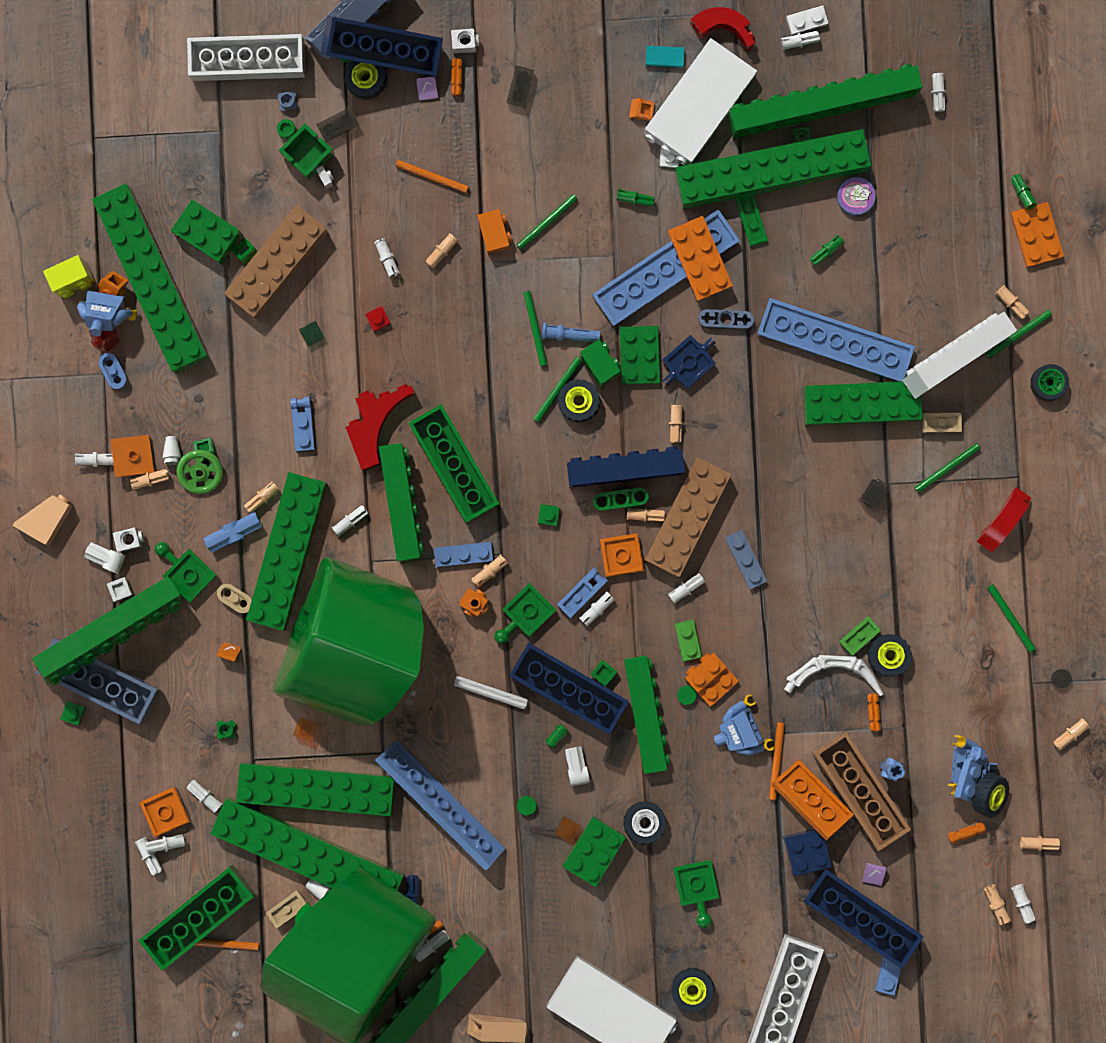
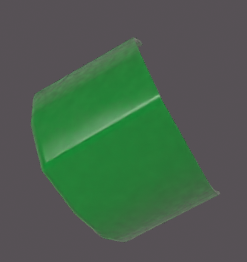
(352, 645)
(347, 956)

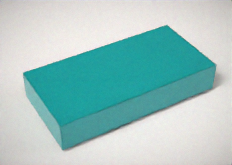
(664, 56)

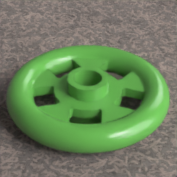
(198, 456)

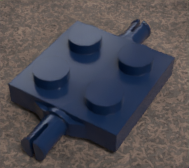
(688, 361)

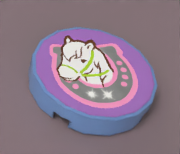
(856, 196)

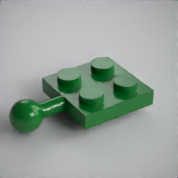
(187, 573)
(527, 611)
(695, 885)

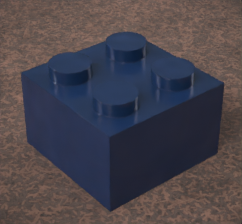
(806, 852)

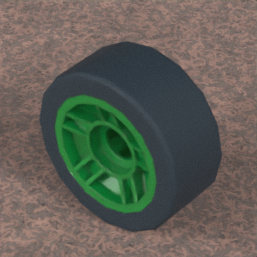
(1049, 372)

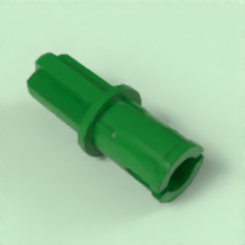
(1023, 192)
(635, 198)
(827, 250)

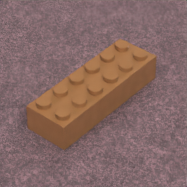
(276, 262)
(687, 517)
(861, 790)

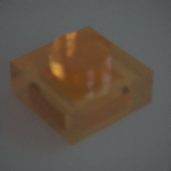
(305, 729)
(567, 829)

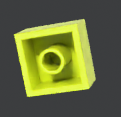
(69, 276)

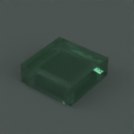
(311, 333)

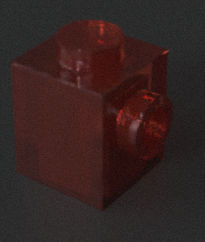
(105, 341)

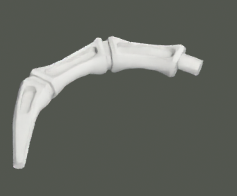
(827, 661)

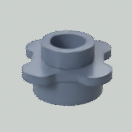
(282, 99)

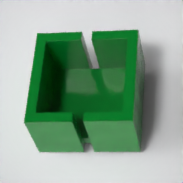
(305, 152)
(600, 363)

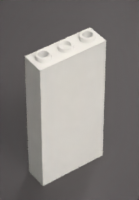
(699, 102)
(608, 1007)

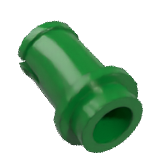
(557, 735)

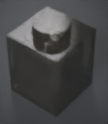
(874, 493)

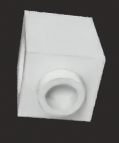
(458, 35)
(120, 539)

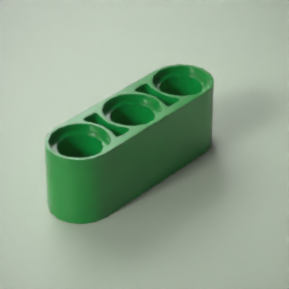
(628, 493)

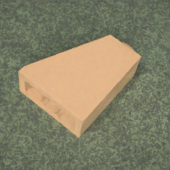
(45, 519)
(497, 1029)

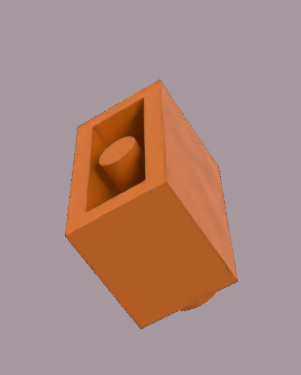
(493, 231)

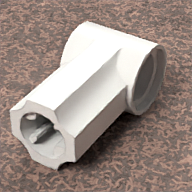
(109, 559)
(577, 770)

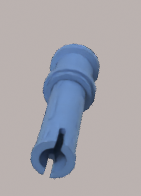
(560, 332)

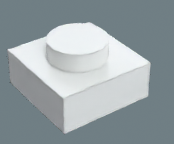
(668, 160)
(325, 176)
(119, 589)

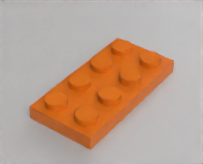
(700, 258)
(812, 799)

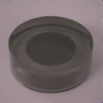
(1061, 678)

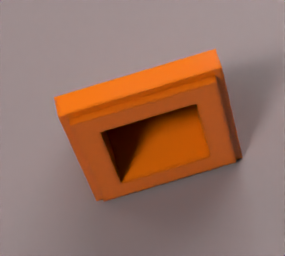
(641, 109)
(229, 652)

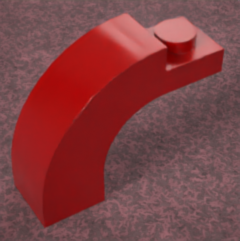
(724, 18)
(1005, 520)

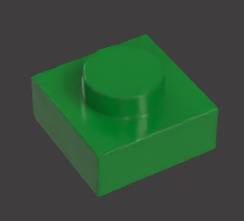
(548, 515)
(603, 672)
(73, 713)

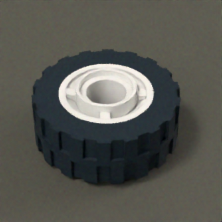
(632, 822)

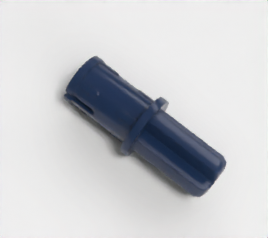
(412, 888)

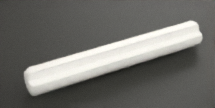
(490, 692)

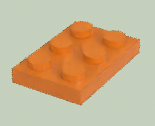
(1037, 235)

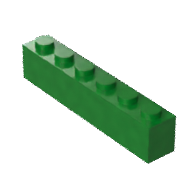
(645, 714)

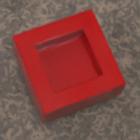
(377, 318)

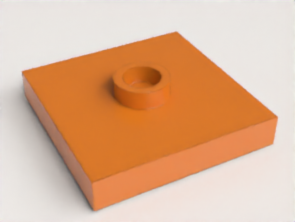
(131, 456)
(621, 555)
(164, 811)

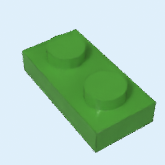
(859, 635)
(687, 640)

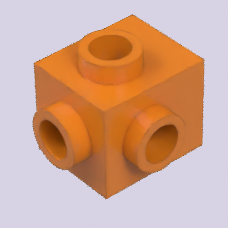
(113, 284)
(467, 599)

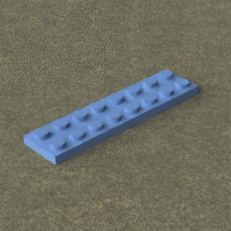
(655, 275)
(835, 340)
(440, 804)

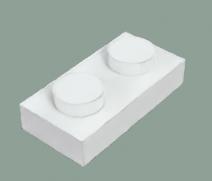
(807, 20)

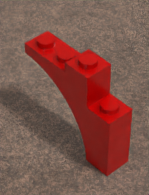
(366, 433)

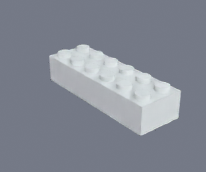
(246, 57)
(958, 353)
(786, 991)

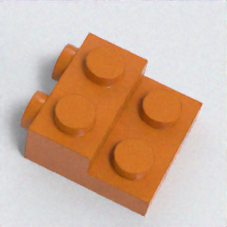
(710, 678)

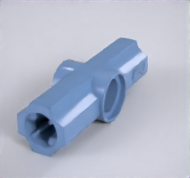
(233, 532)
(892, 769)

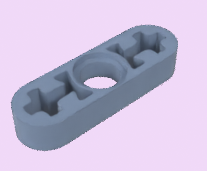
(710, 324)

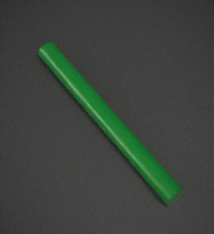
(546, 222)
(535, 328)
(1018, 334)
(555, 392)
(948, 467)
(1011, 618)

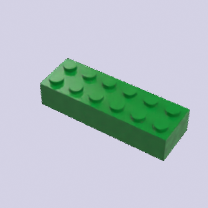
(860, 404)
(453, 463)
(400, 502)
(197, 917)

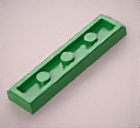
(751, 220)

